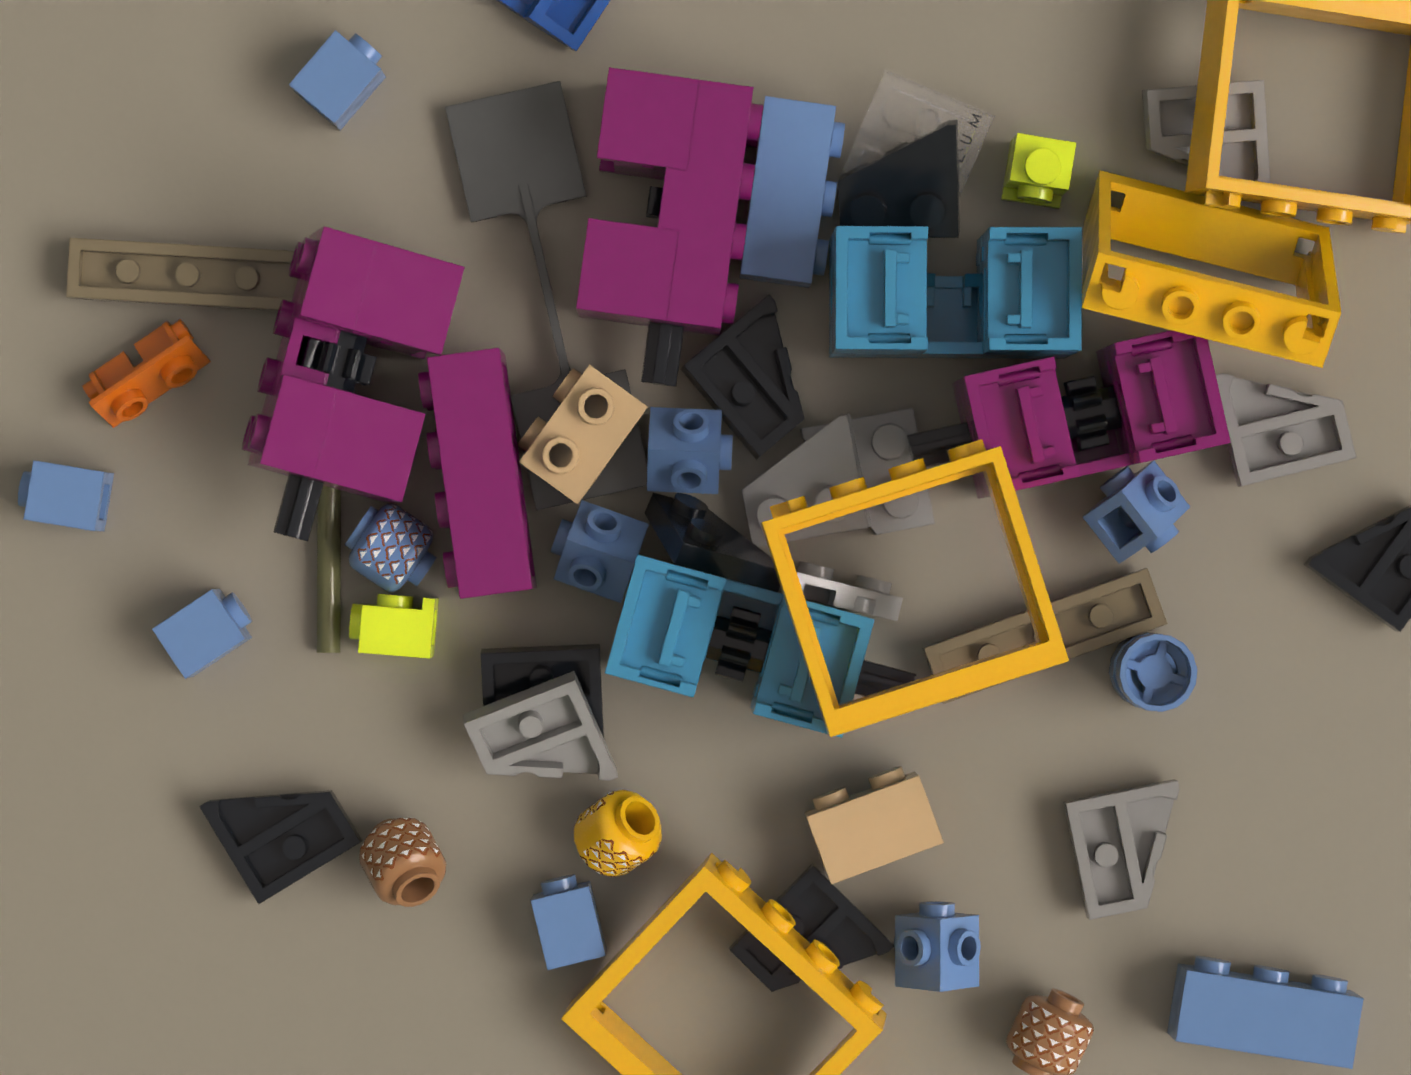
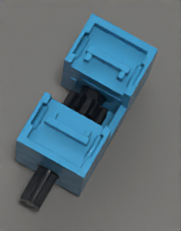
(685, 615)

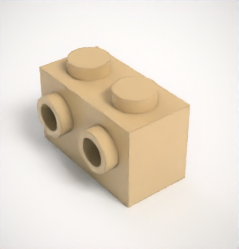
(581, 433)
(872, 825)

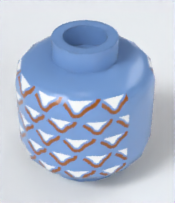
(391, 547)

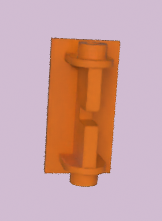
(123, 391)

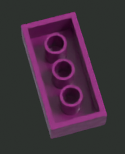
(480, 473)

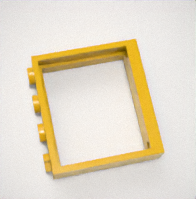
(1211, 108)
(1201, 303)
(948, 684)
(771, 926)

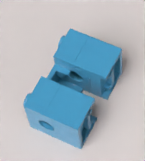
(1014, 307)

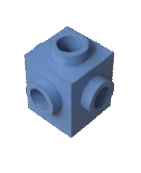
(686, 450)
(1137, 511)
(598, 550)
(937, 948)

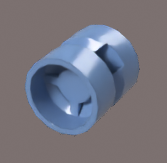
(1153, 671)

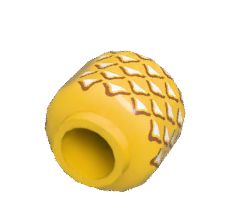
(617, 833)

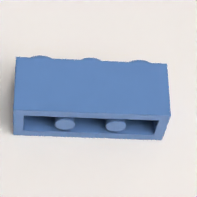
(791, 192)
(1265, 1012)

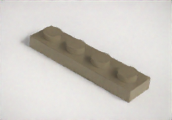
(179, 274)
(1084, 618)

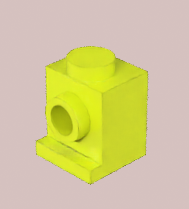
(1038, 170)
(395, 626)

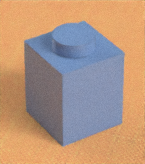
(339, 78)
(66, 495)
(204, 631)
(568, 922)

